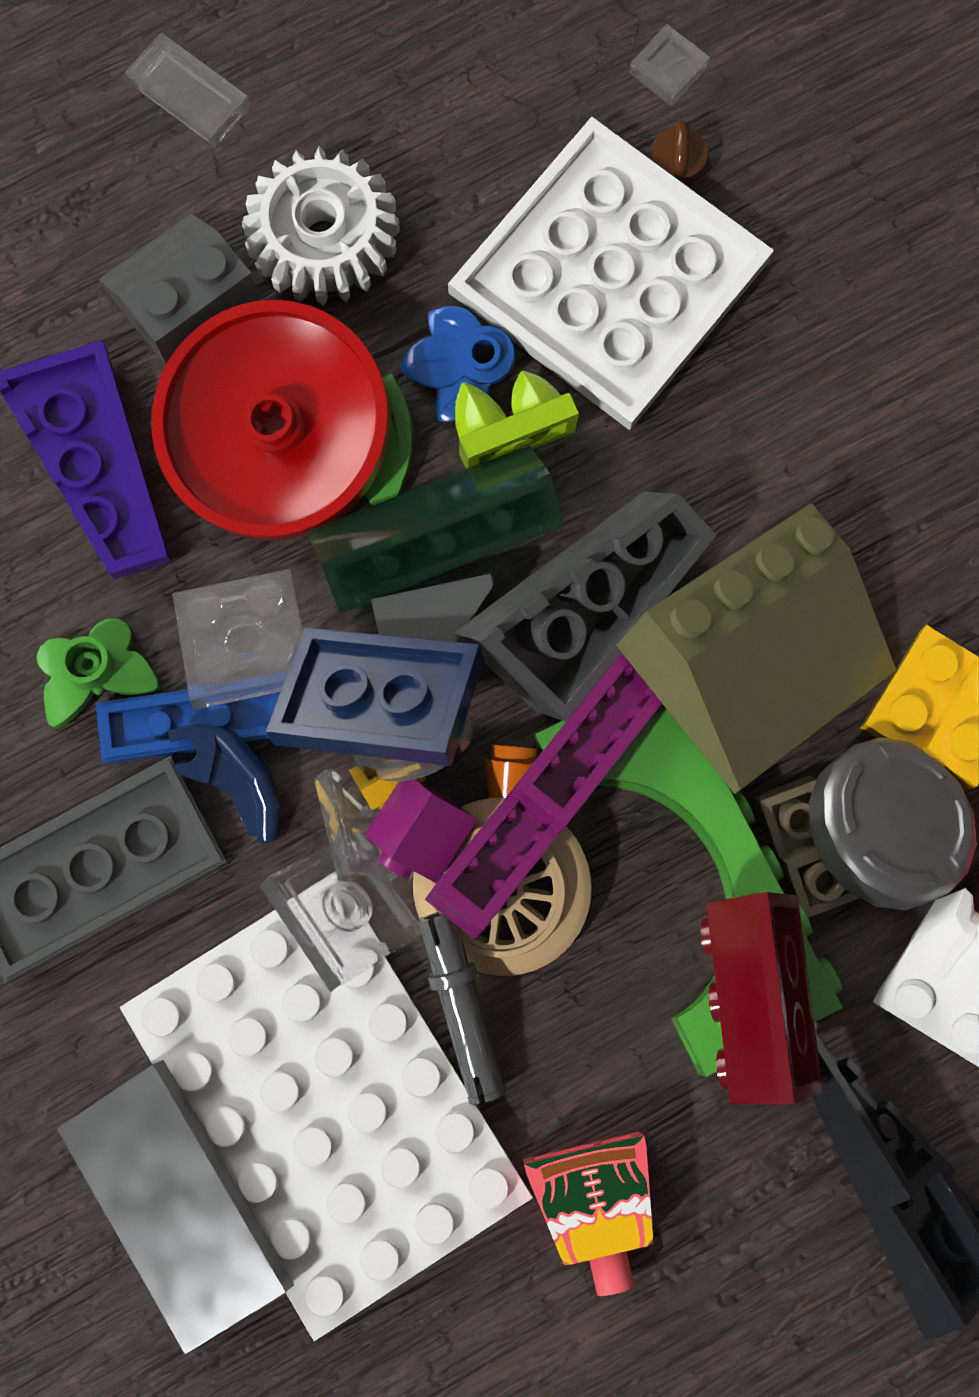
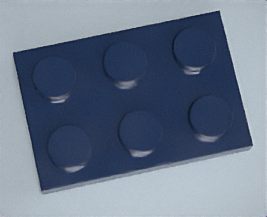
(376, 696)

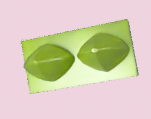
(537, 419)

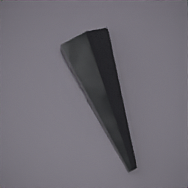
(908, 1197)

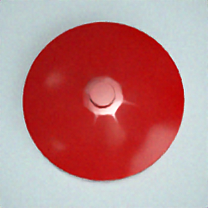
(271, 420)

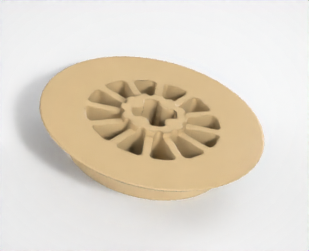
(554, 932)

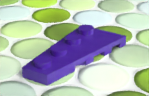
(87, 445)

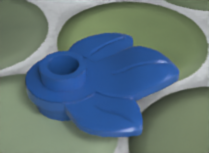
(450, 357)

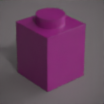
(419, 830)

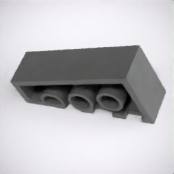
(564, 621)

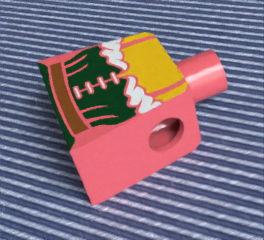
(596, 1205)

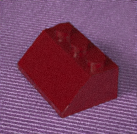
(762, 999)

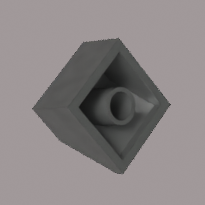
(179, 283)

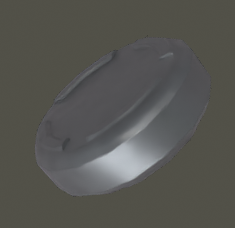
(892, 824)

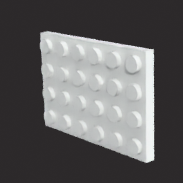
(328, 1116)

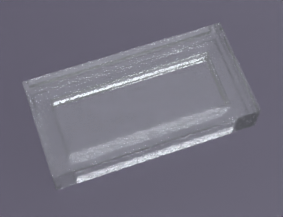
(187, 89)

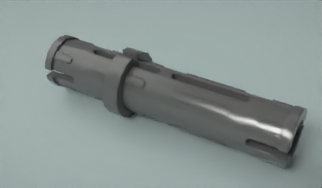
(454, 981)

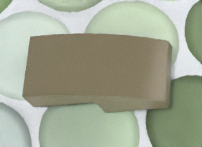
(787, 826)

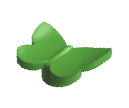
(91, 666)

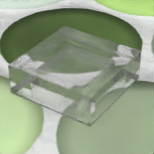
(669, 65)

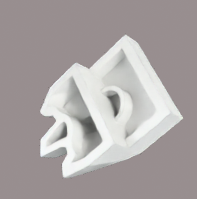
(938, 977)

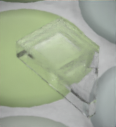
(346, 826)

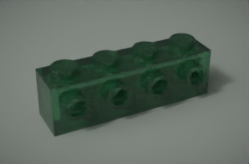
(436, 528)

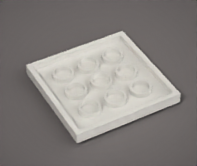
(610, 272)

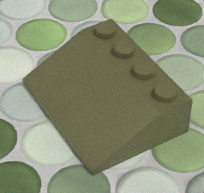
(763, 647)

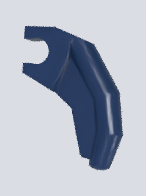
(235, 769)

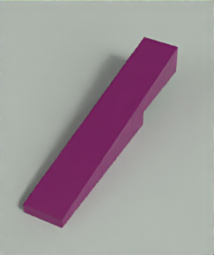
(545, 799)

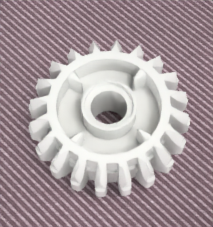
(315, 193)

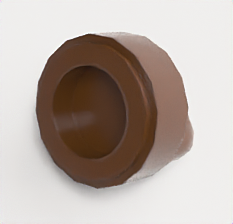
(680, 152)

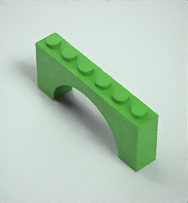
(675, 773)

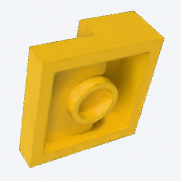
(934, 704)

